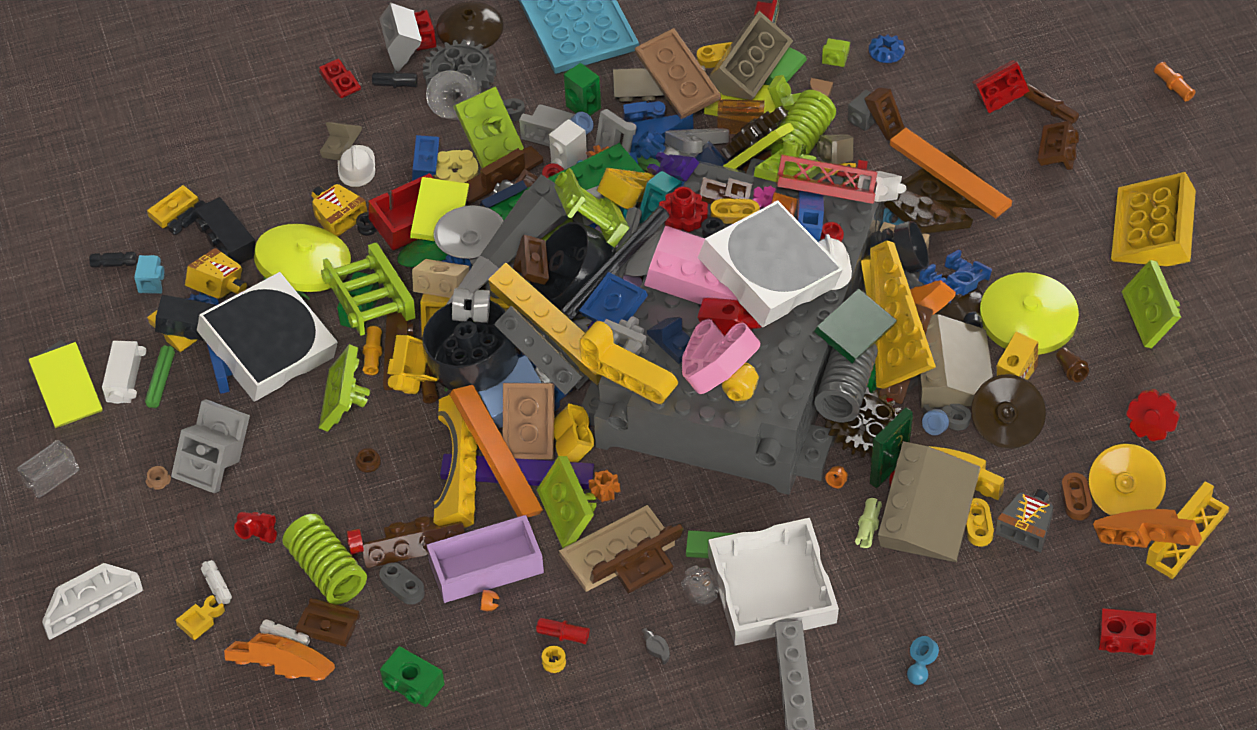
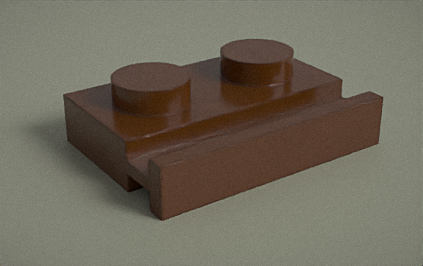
(328, 622)

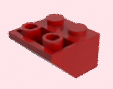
(1001, 86)

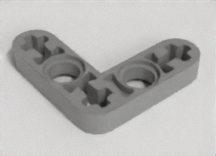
(693, 139)

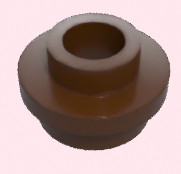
(368, 455)

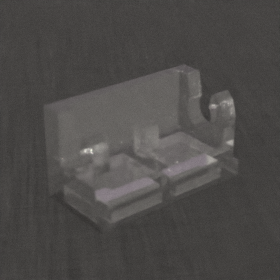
(48, 468)

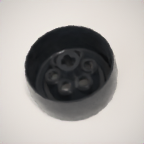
(572, 258)
(447, 339)

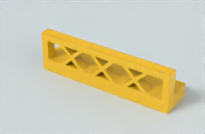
(1190, 511)

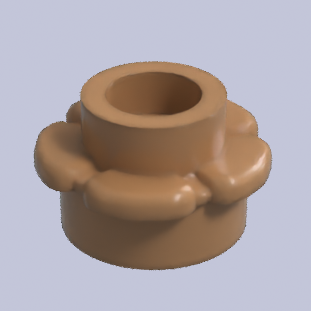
(157, 473)

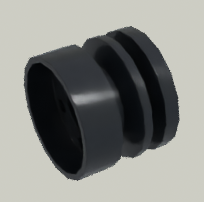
(908, 243)

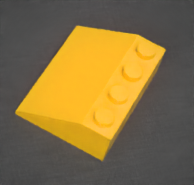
(1155, 221)

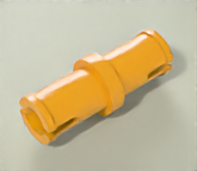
(372, 350)

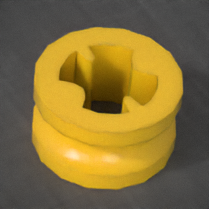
(558, 665)

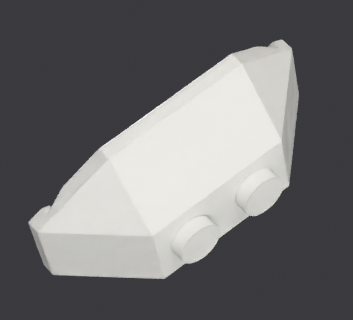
(89, 596)

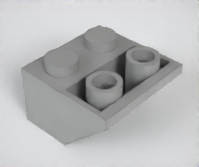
(400, 34)

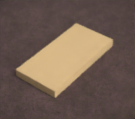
(608, 542)

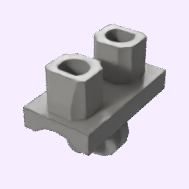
(629, 335)

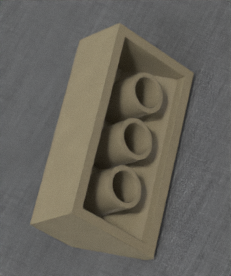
(750, 58)
(635, 82)

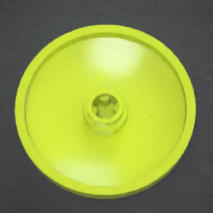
(299, 255)
(1032, 307)

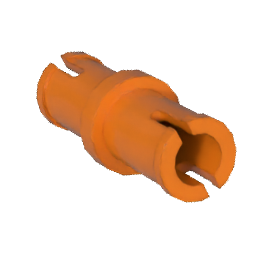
(1174, 81)

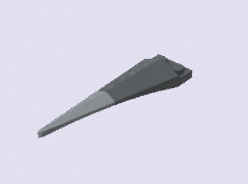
(533, 215)

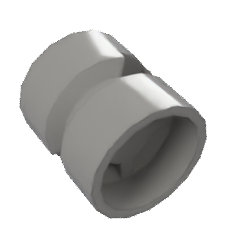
(480, 305)

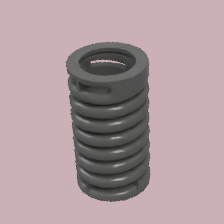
(844, 385)

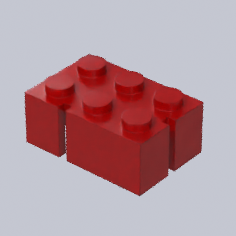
(397, 223)

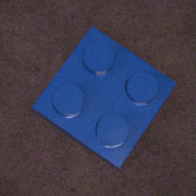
(613, 300)

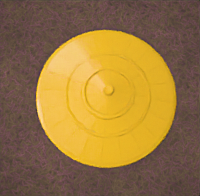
(1126, 479)

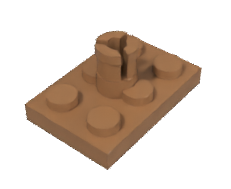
(529, 419)

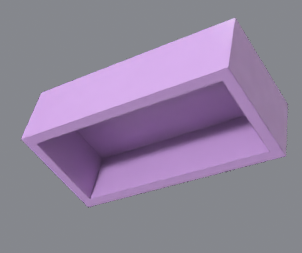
(485, 558)

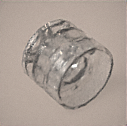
(441, 91)

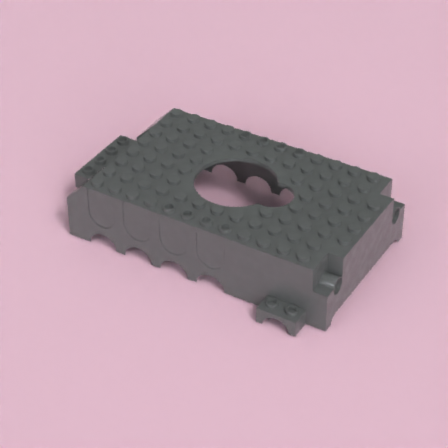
(773, 431)

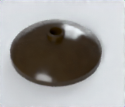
(470, 22)

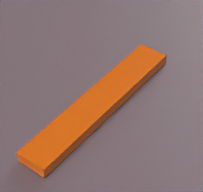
(951, 173)
(496, 451)

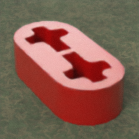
(354, 541)

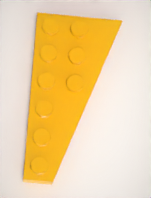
(904, 348)

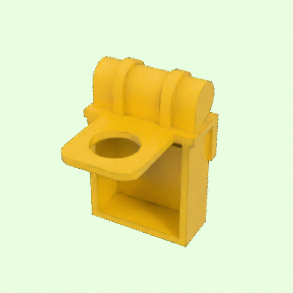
(408, 365)

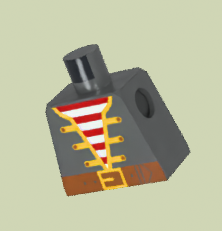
(1026, 520)

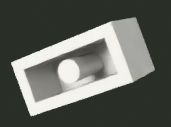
(568, 144)

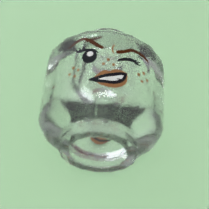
(700, 585)

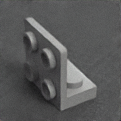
(542, 123)

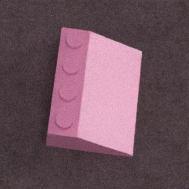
(680, 272)

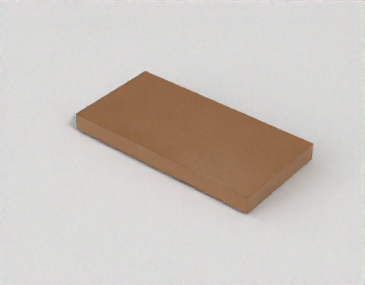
(677, 73)

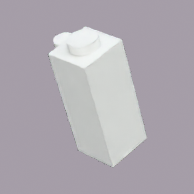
(886, 186)
(122, 371)

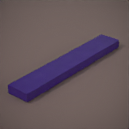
(532, 470)

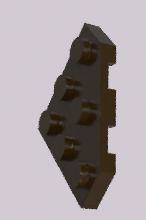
(929, 186)
(928, 213)

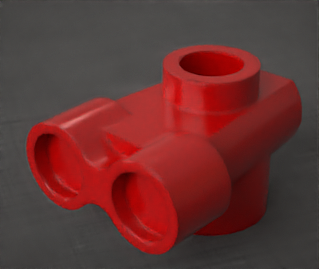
(256, 524)

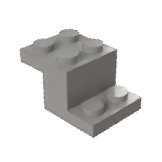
(210, 446)

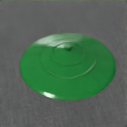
(418, 251)

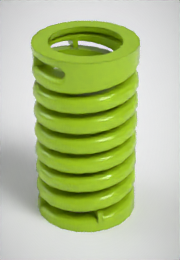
(809, 118)
(324, 559)

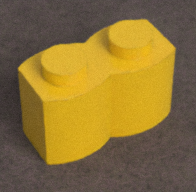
(572, 433)

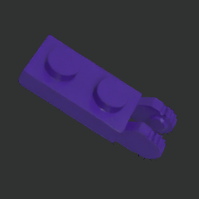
(675, 165)

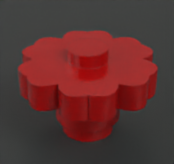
(684, 209)
(1153, 415)

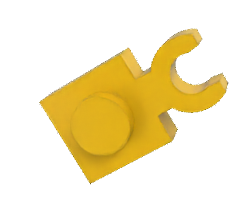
(199, 620)

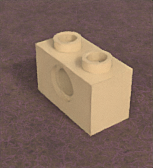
(438, 277)

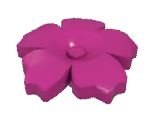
(764, 196)

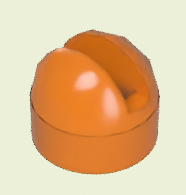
(839, 480)
(487, 599)

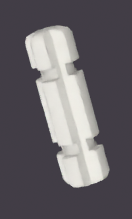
(216, 582)
(269, 627)

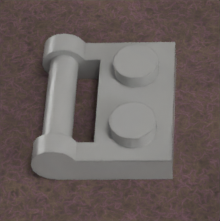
(610, 130)

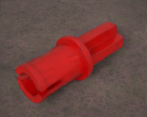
(563, 630)

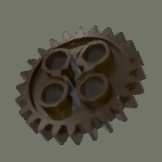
(754, 131)
(872, 419)

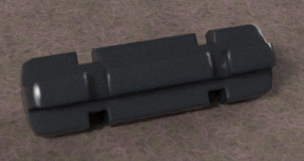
(184, 219)
(113, 259)

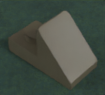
(340, 139)

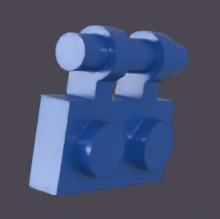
(642, 110)

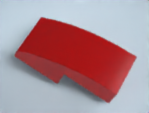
(339, 79)

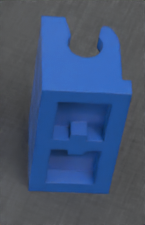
(425, 156)

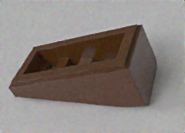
(875, 102)

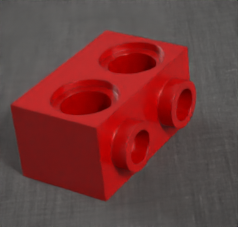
(1127, 626)

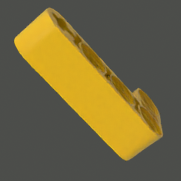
(624, 186)
(623, 366)

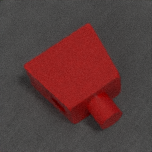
(726, 314)

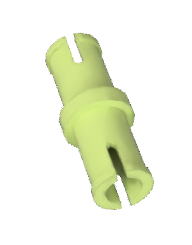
(868, 523)

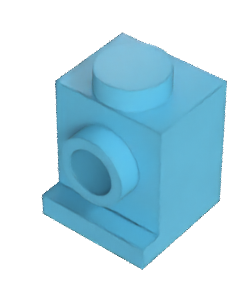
(149, 274)

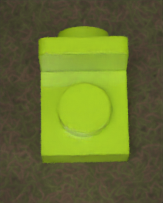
(835, 52)
(781, 93)

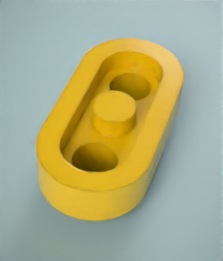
(711, 54)
(733, 210)
(980, 523)

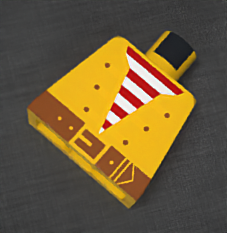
(337, 208)
(215, 275)
(1019, 357)

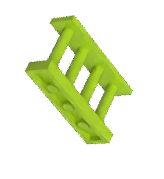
(600, 211)
(384, 274)

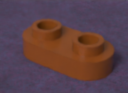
(1078, 498)

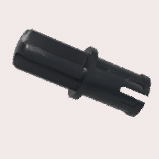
(395, 79)

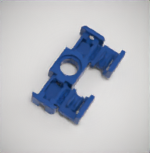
(961, 281)

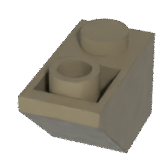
(835, 148)

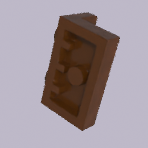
(1058, 144)

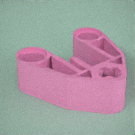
(715, 357)

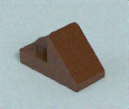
(532, 259)

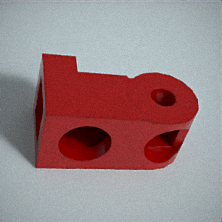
(426, 30)

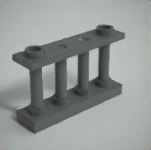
(541, 350)

